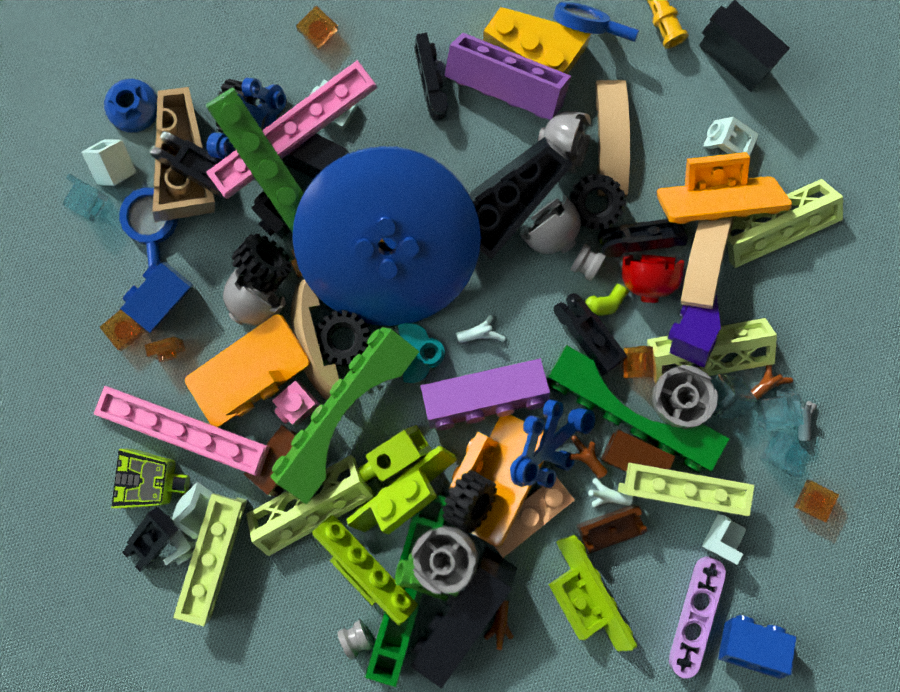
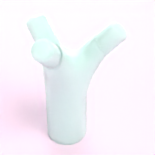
(482, 331)
(608, 495)

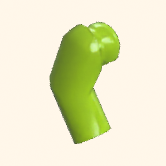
(608, 304)

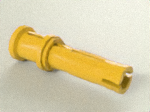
(666, 20)

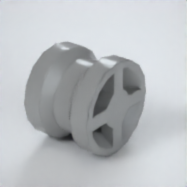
(587, 262)
(355, 639)

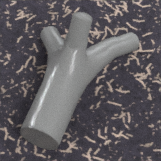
(804, 430)

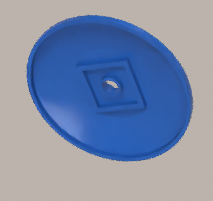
(379, 197)

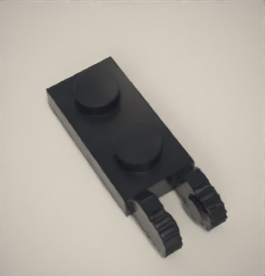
(430, 78)
(190, 161)
(641, 237)
(590, 333)
(150, 537)

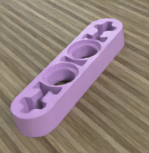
(703, 618)

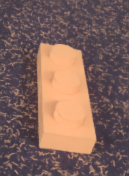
(535, 513)

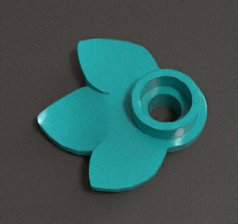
(420, 340)

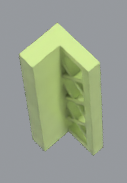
(785, 226)
(738, 338)
(687, 489)
(287, 527)
(210, 559)

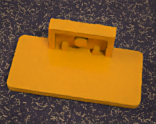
(721, 189)
(247, 371)
(493, 459)

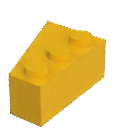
(536, 39)

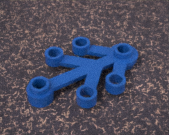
(272, 102)
(526, 466)

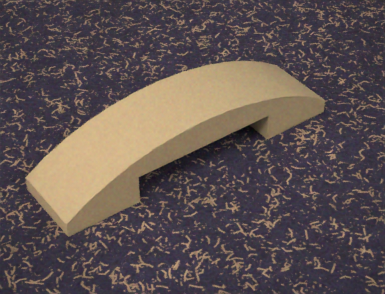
(613, 131)
(706, 262)
(302, 326)

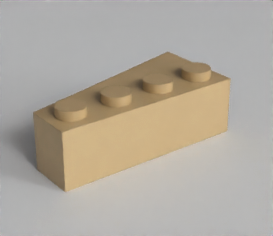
(174, 193)

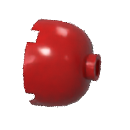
(652, 276)

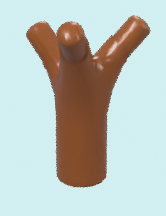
(769, 383)
(588, 456)
(500, 626)

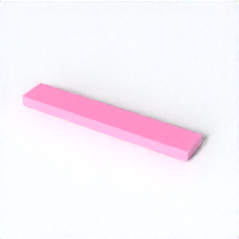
(298, 124)
(182, 431)

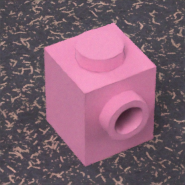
(295, 403)

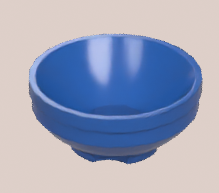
(138, 115)

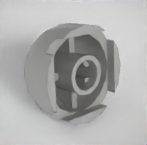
(568, 134)
(553, 227)
(248, 303)
(684, 397)
(444, 560)

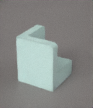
(109, 162)
(191, 510)
(725, 538)

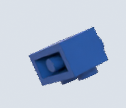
(155, 296)
(757, 647)

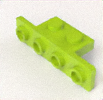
(404, 496)
(364, 570)
(586, 598)

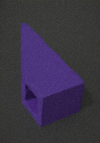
(696, 333)

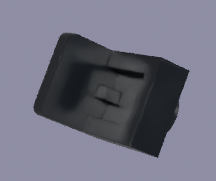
(269, 221)

